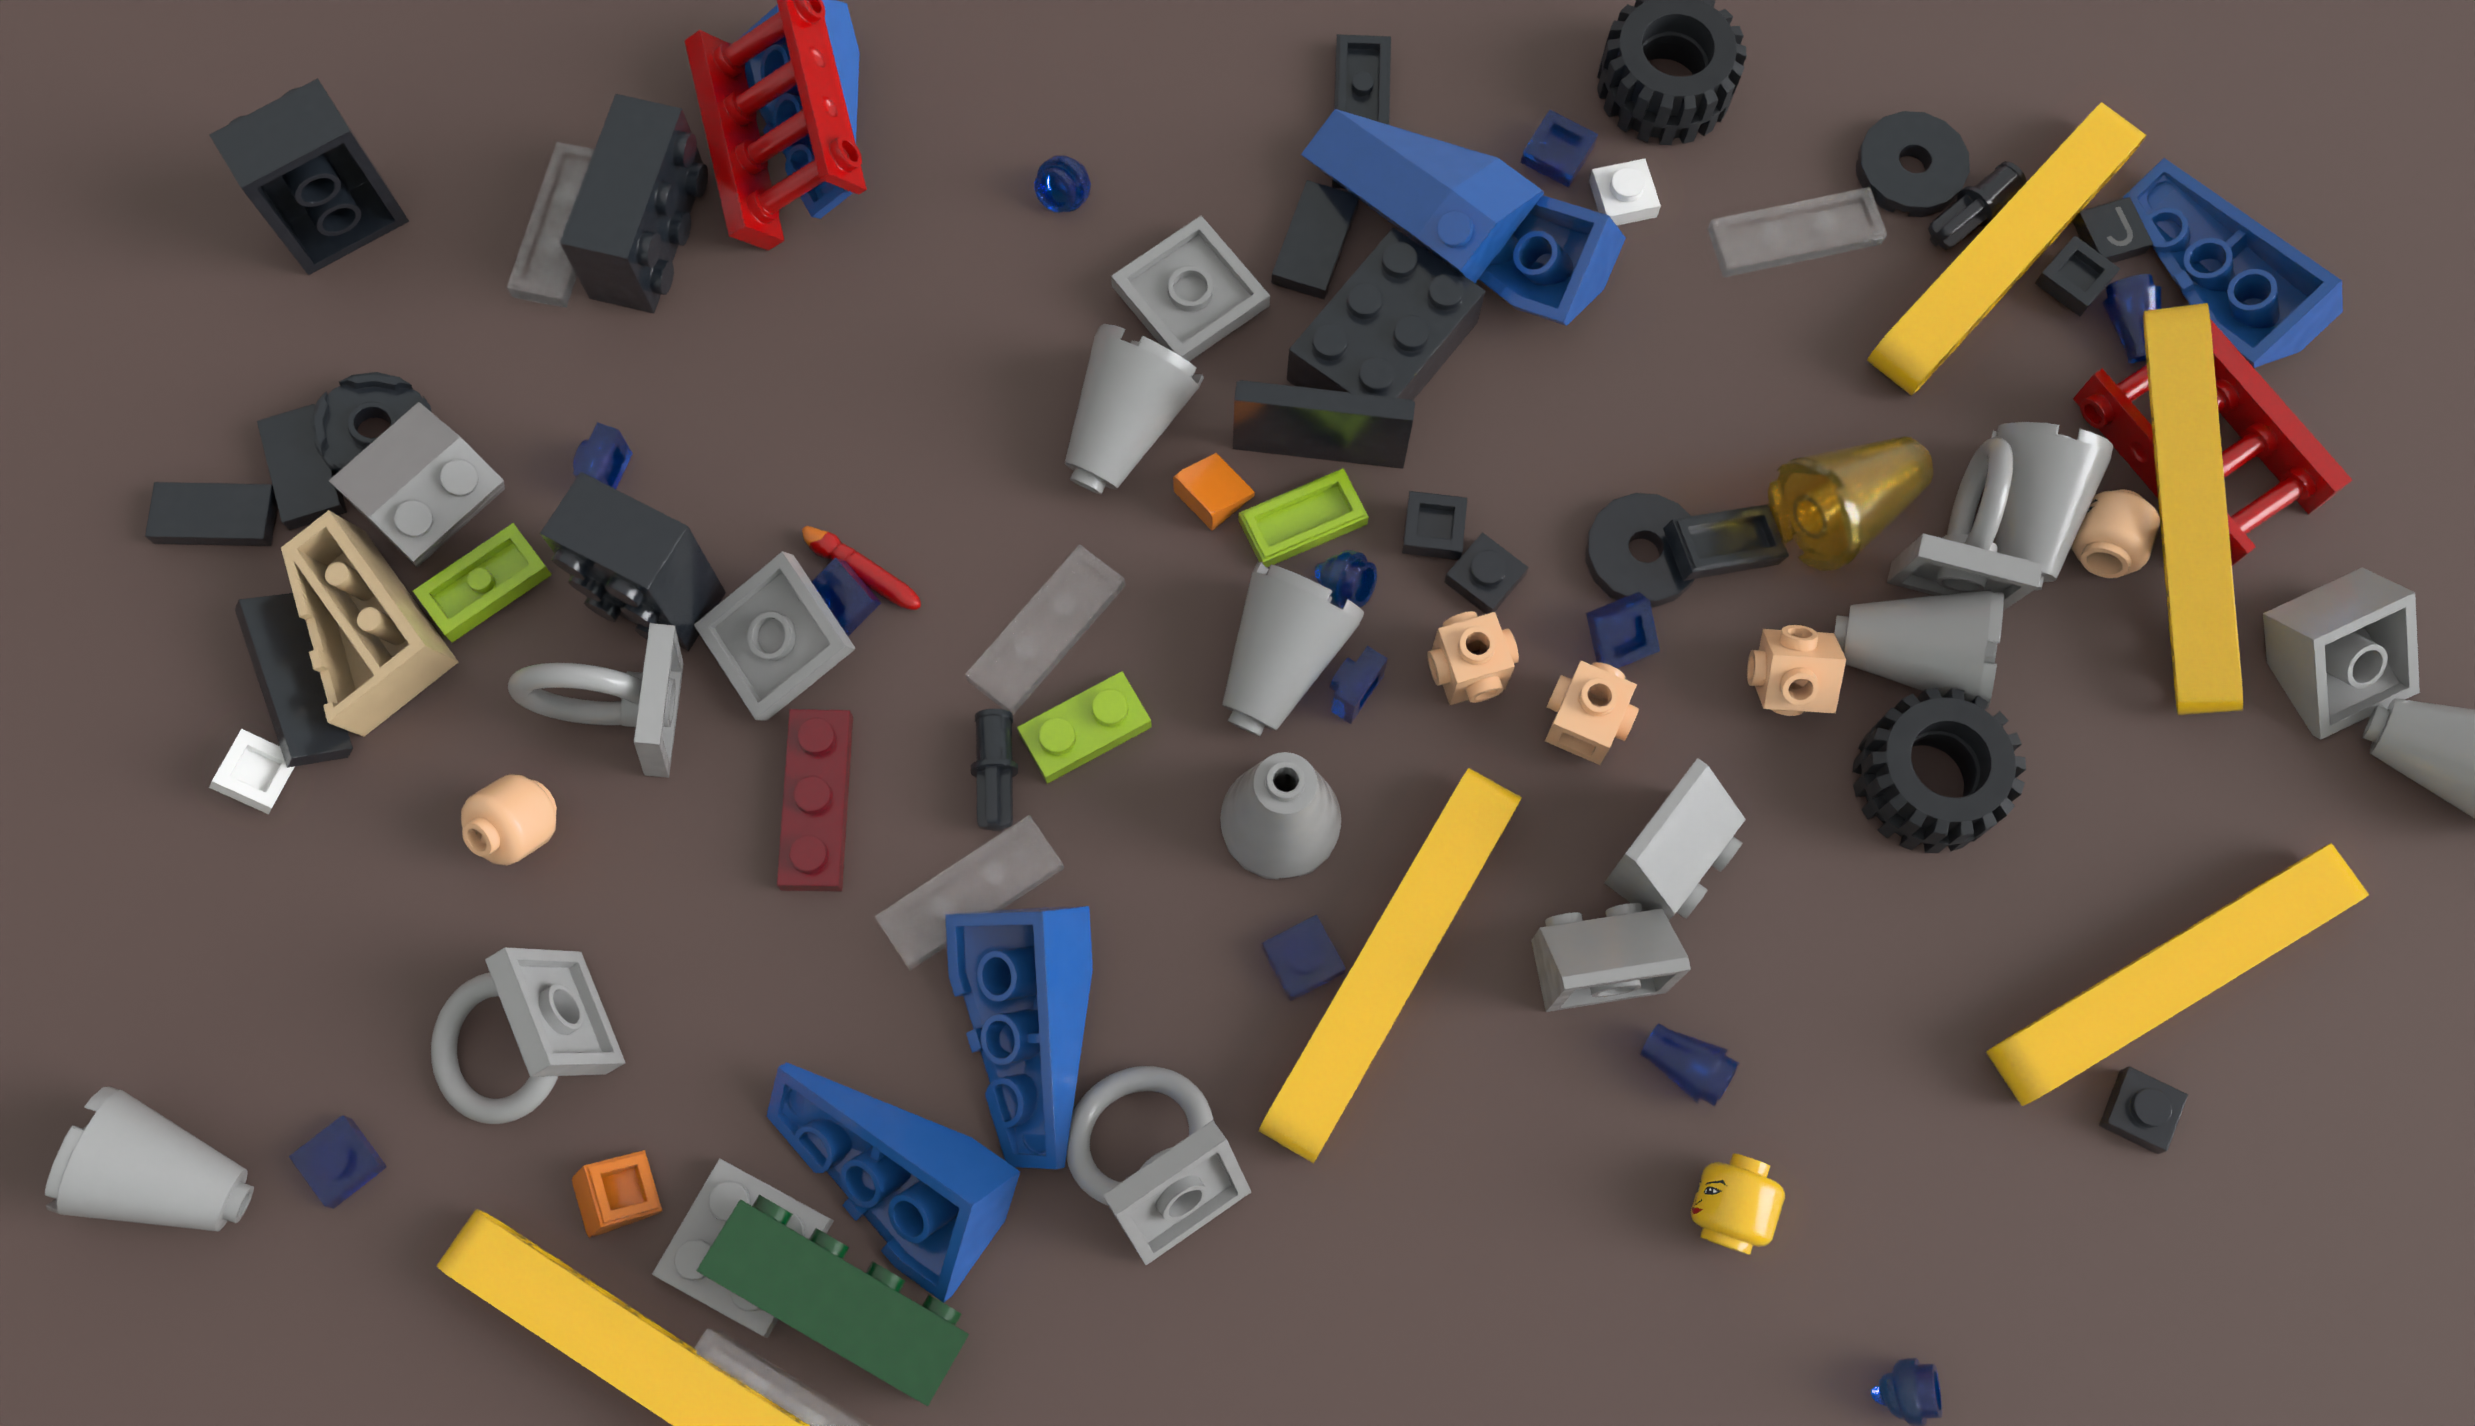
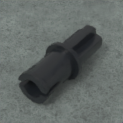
(1976, 205)
(994, 769)

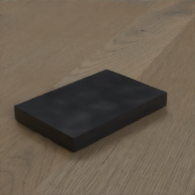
(1322, 424)

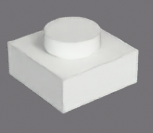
(1625, 192)
(252, 772)

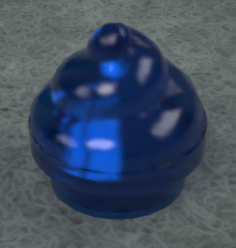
(1062, 184)
(1348, 577)
(1911, 1391)

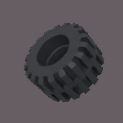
(1662, 103)
(1966, 735)

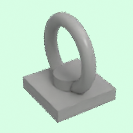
(1967, 556)
(647, 699)
(553, 1021)
(1174, 1188)

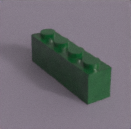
(834, 1301)

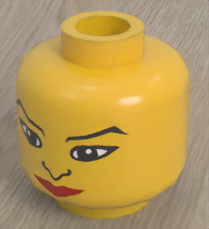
(1738, 1204)

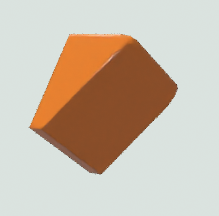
(1212, 490)
(615, 1193)

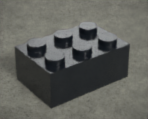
(309, 176)
(635, 204)
(1387, 324)
(631, 560)

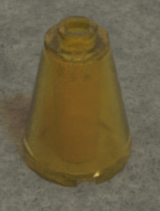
(1847, 497)

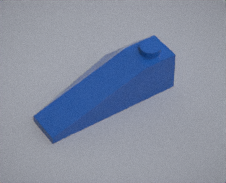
(1433, 191)
(1556, 260)
(2254, 282)
(915, 1181)

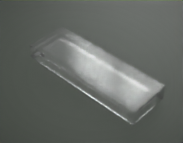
(1796, 232)
(542, 267)
(1045, 630)
(977, 883)
(772, 1381)

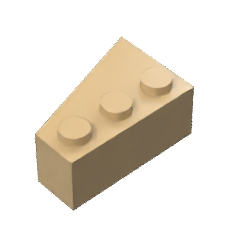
(362, 624)

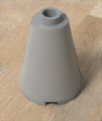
(1125, 406)
(2048, 491)
(1927, 641)
(1282, 646)
(2428, 746)
(1280, 818)
(144, 1170)

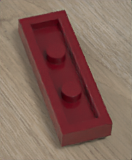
(815, 800)

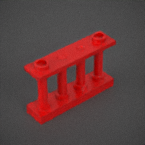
(731, 127)
(2253, 410)

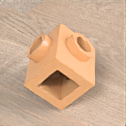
(1797, 670)
(1467, 674)
(1591, 710)

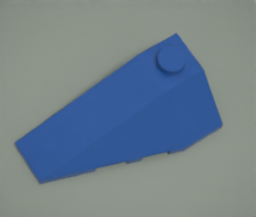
(846, 54)
(1028, 1005)

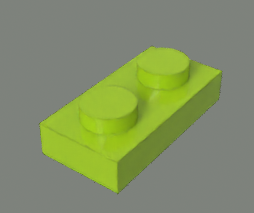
(482, 583)
(1084, 727)

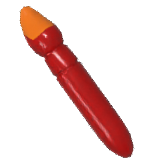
(884, 583)

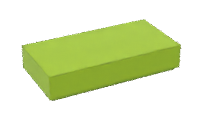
(1303, 518)

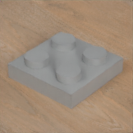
(1190, 290)
(774, 636)
(703, 1224)

